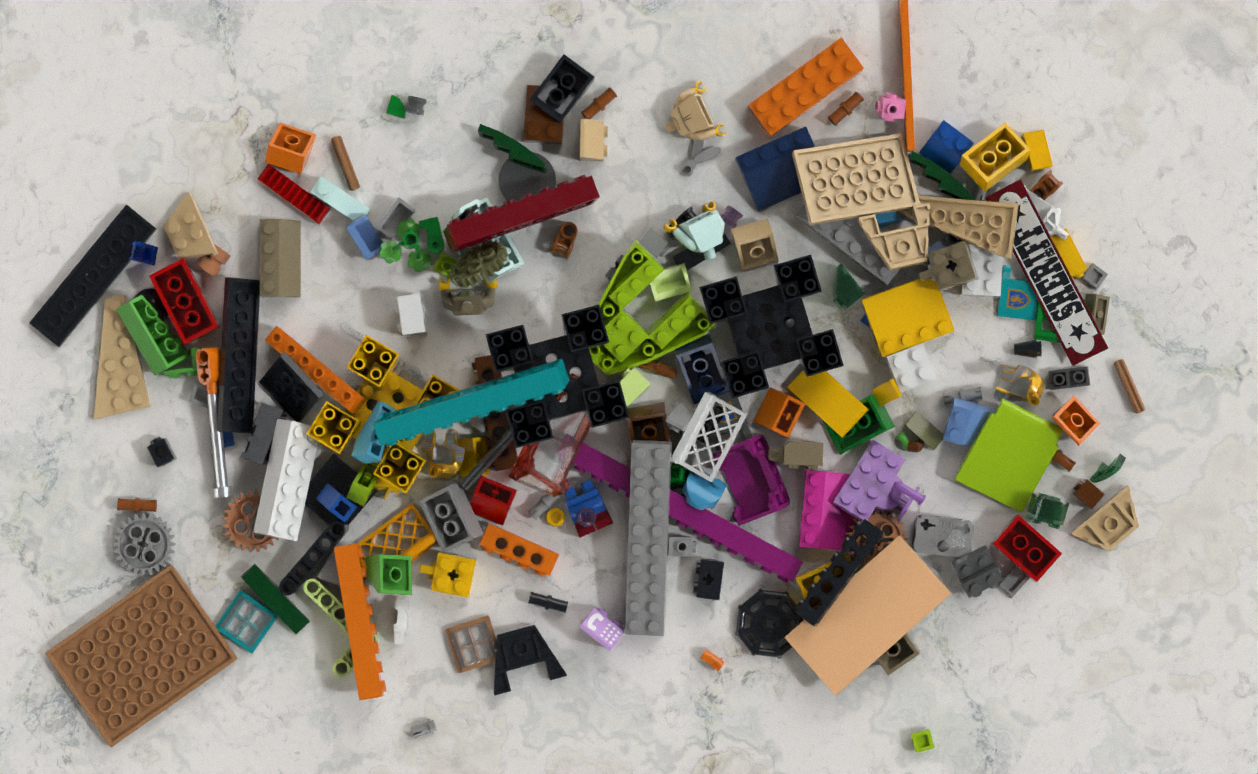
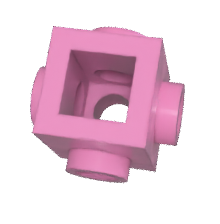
(890, 107)

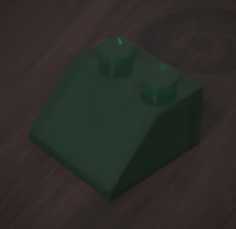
(845, 288)

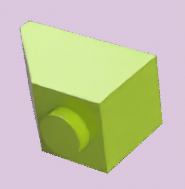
(363, 484)

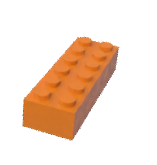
(805, 87)

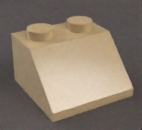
(592, 140)
(755, 244)

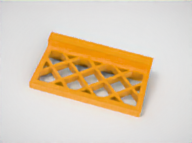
(416, 550)

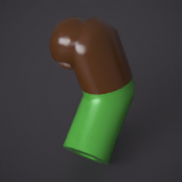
(910, 445)

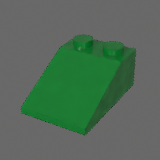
(870, 425)

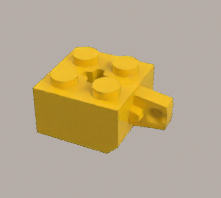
(440, 576)

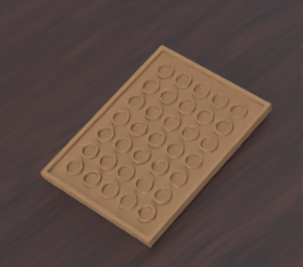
(141, 655)

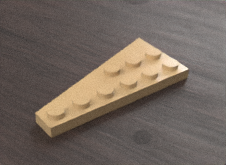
(973, 221)

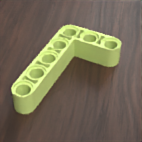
(331, 611)

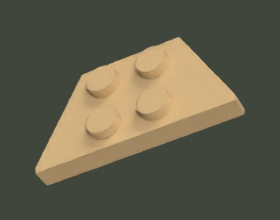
(188, 231)
(1110, 522)

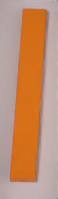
(906, 75)

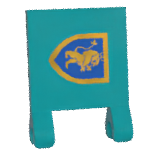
(1016, 298)

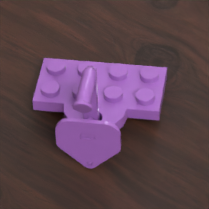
(876, 485)

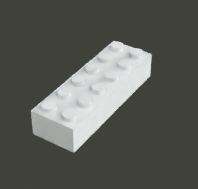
(286, 481)

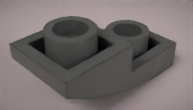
(1069, 378)

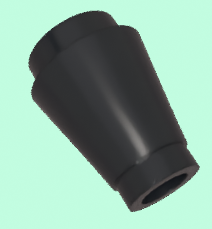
(1028, 349)

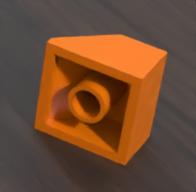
(290, 148)
(1075, 420)

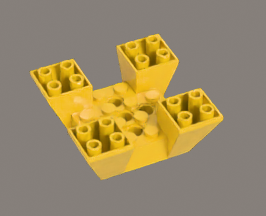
(338, 426)

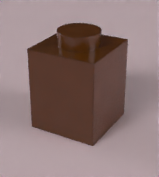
(1087, 493)

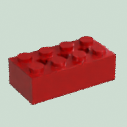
(172, 299)

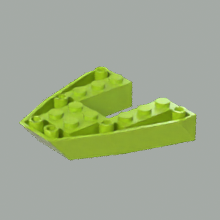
(628, 340)

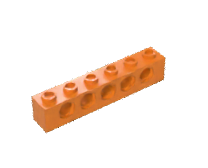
(316, 370)

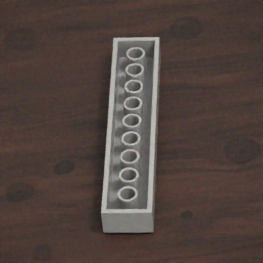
(648, 537)

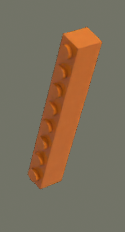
(358, 621)

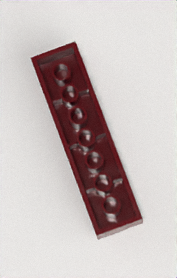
(521, 214)

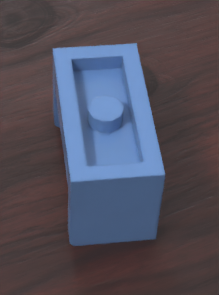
(365, 236)

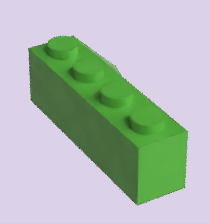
(152, 335)

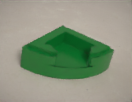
(396, 107)

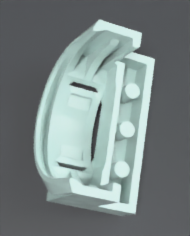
(514, 259)

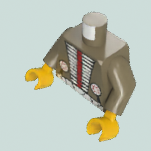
(467, 301)

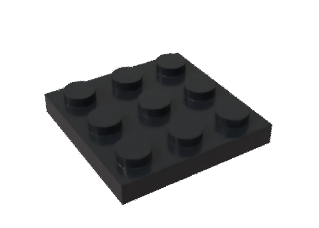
(291, 387)
(340, 477)

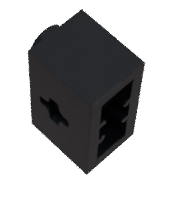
(715, 569)

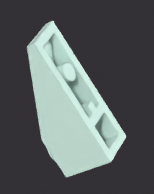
(339, 199)

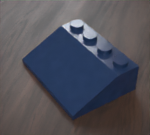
(771, 169)

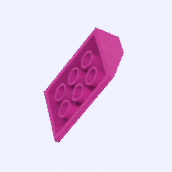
(822, 522)

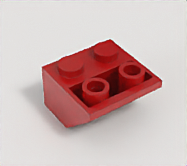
(492, 500)

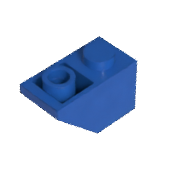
(336, 502)

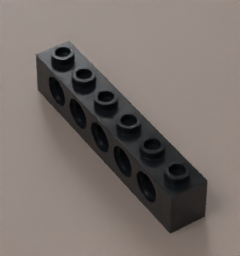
(804, 606)

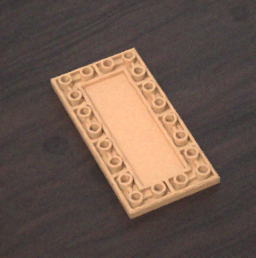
(869, 615)

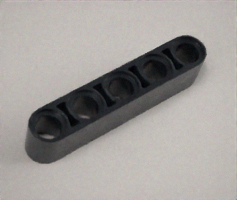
(309, 565)

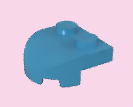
(701, 492)

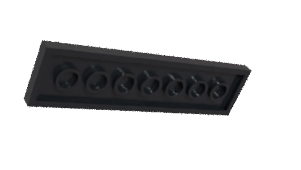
(91, 276)
(238, 355)

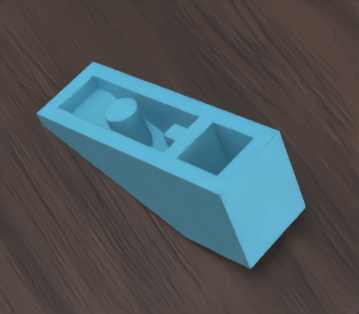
(367, 446)

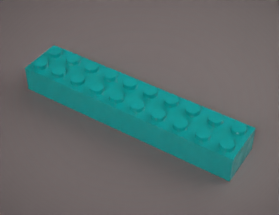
(471, 402)

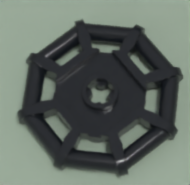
(758, 622)

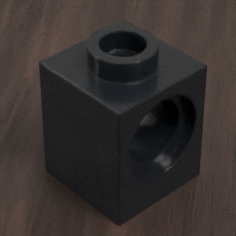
(169, 455)

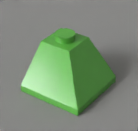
(390, 573)

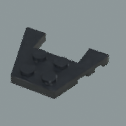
(521, 649)

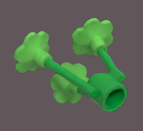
(408, 231)

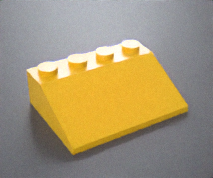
(907, 316)

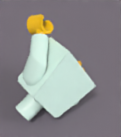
(700, 232)

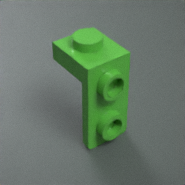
(190, 371)

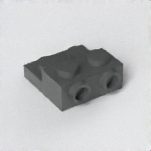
(977, 572)

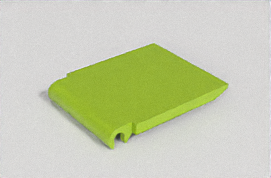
(1010, 455)

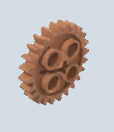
(237, 515)
(879, 520)

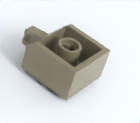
(940, 262)
(798, 453)

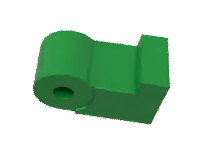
(435, 239)

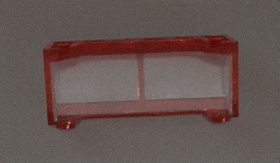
(549, 462)

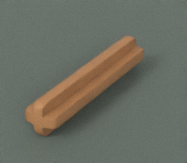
(345, 163)
(1129, 386)

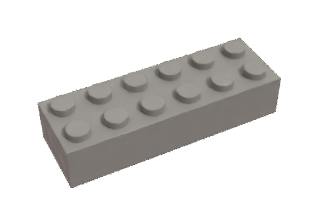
(852, 241)

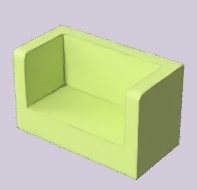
(671, 282)

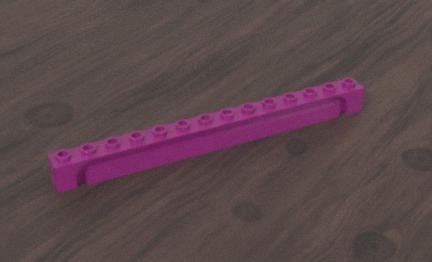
(701, 521)

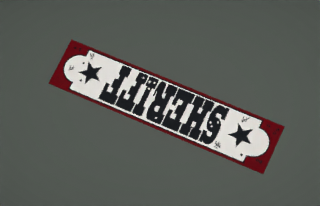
(1051, 278)

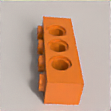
(489, 545)

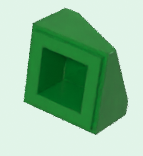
(678, 476)

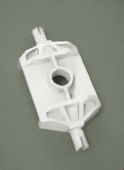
(1048, 214)

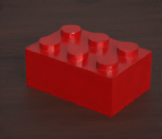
(1026, 548)

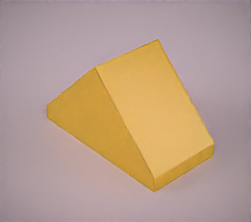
(886, 392)

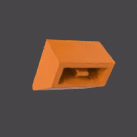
(779, 412)

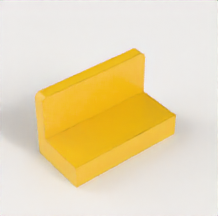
(1039, 155)
(474, 451)

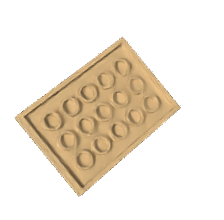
(855, 179)

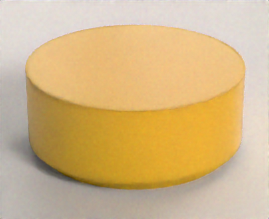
(555, 517)

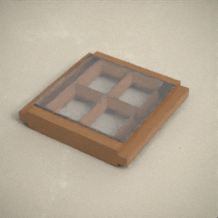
(472, 643)

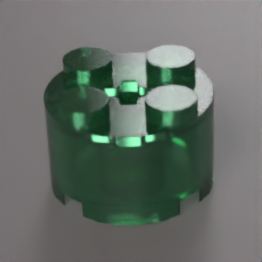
(1047, 509)

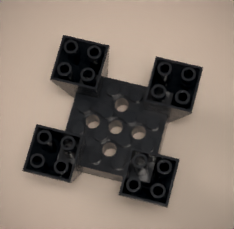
(794, 281)
(582, 332)

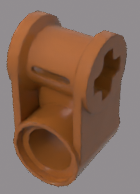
(1047, 185)
(564, 241)

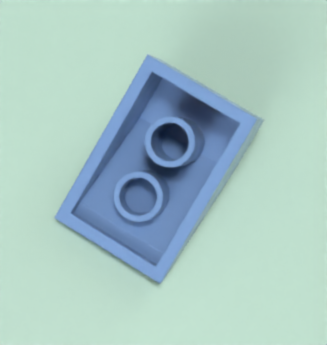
(965, 421)

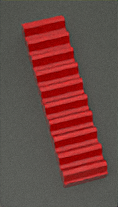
(294, 193)

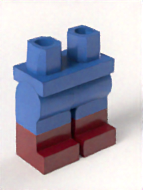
(589, 499)

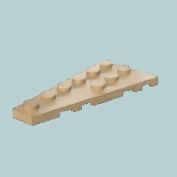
(120, 372)

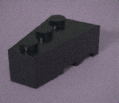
(262, 434)

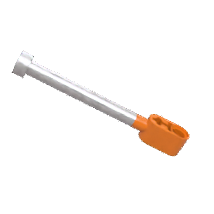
(208, 371)

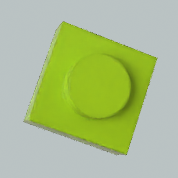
(922, 740)

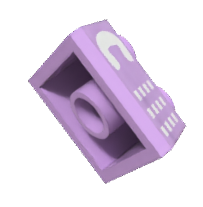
(602, 628)

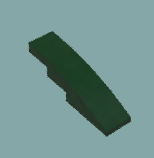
(517, 152)
(947, 183)
(274, 599)

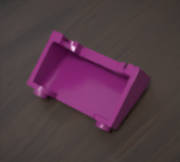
(753, 480)

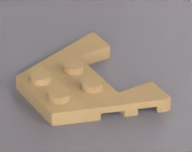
(901, 246)

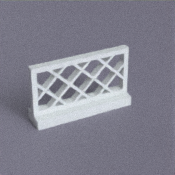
(694, 428)

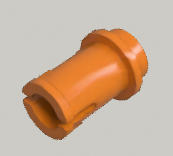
(712, 660)

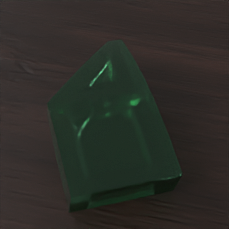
(1105, 471)

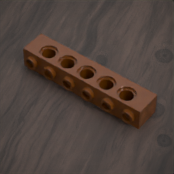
(502, 462)

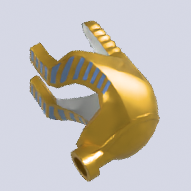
(1027, 387)
(445, 462)

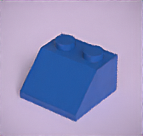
(946, 147)

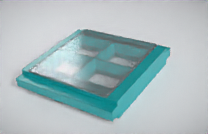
(246, 621)

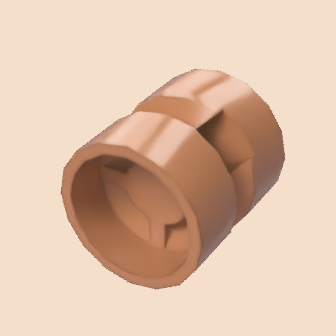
(211, 263)

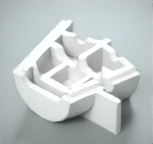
(401, 624)

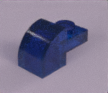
(143, 253)

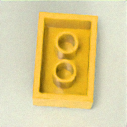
(995, 157)

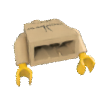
(692, 117)

